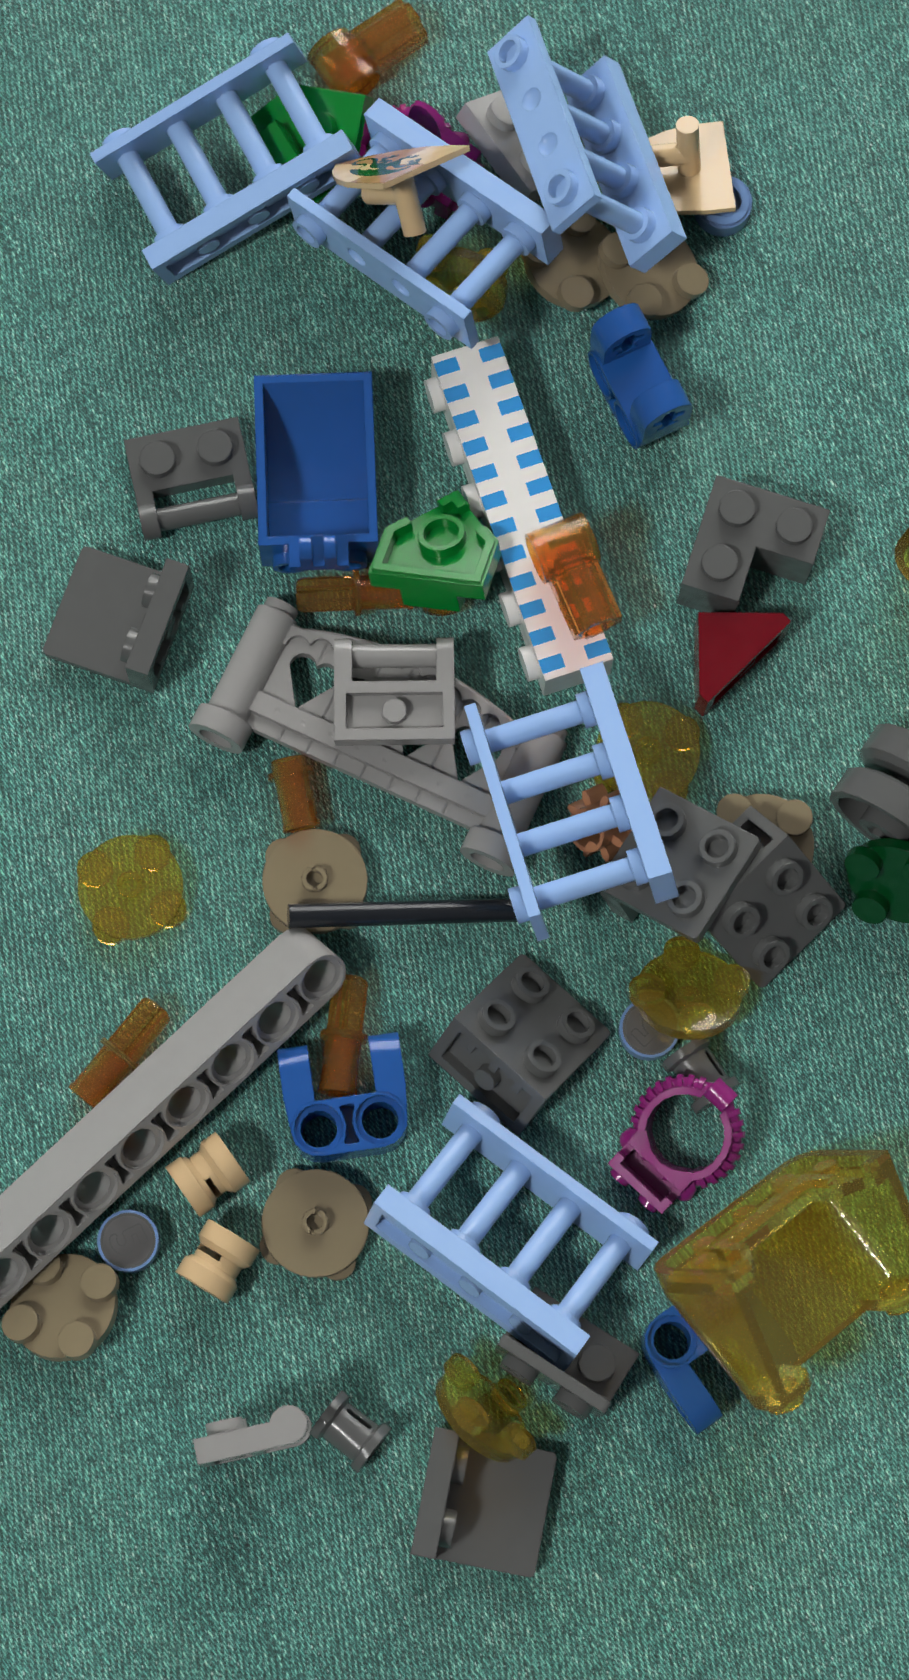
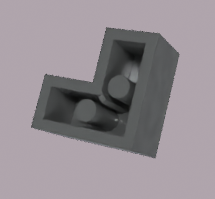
(745, 531)

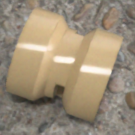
(207, 1174)
(217, 1276)

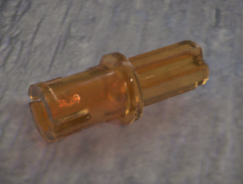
(345, 594)
(344, 1038)
(120, 1052)

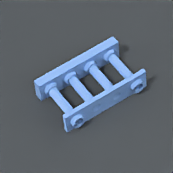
(614, 142)
(479, 200)
(226, 216)
(626, 811)
(505, 1291)

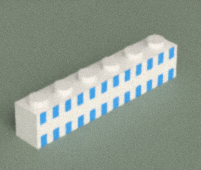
(512, 498)

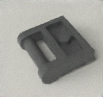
(187, 462)

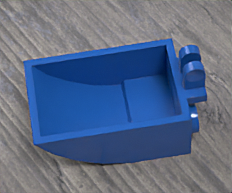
(316, 471)

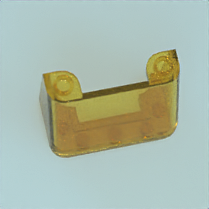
(793, 1268)

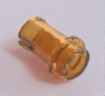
(295, 793)

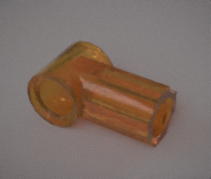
(358, 57)
(569, 561)

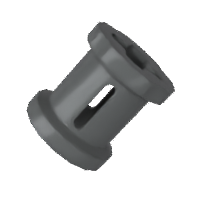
(698, 1060)
(350, 1431)

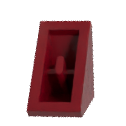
(729, 648)

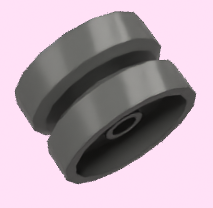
(878, 795)

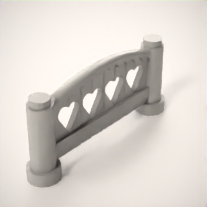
(259, 699)

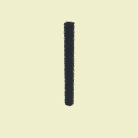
(400, 913)

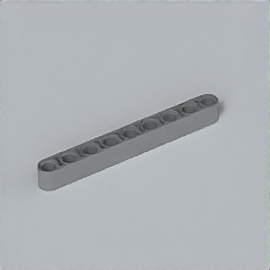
(162, 1102)

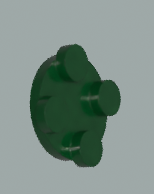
(880, 880)

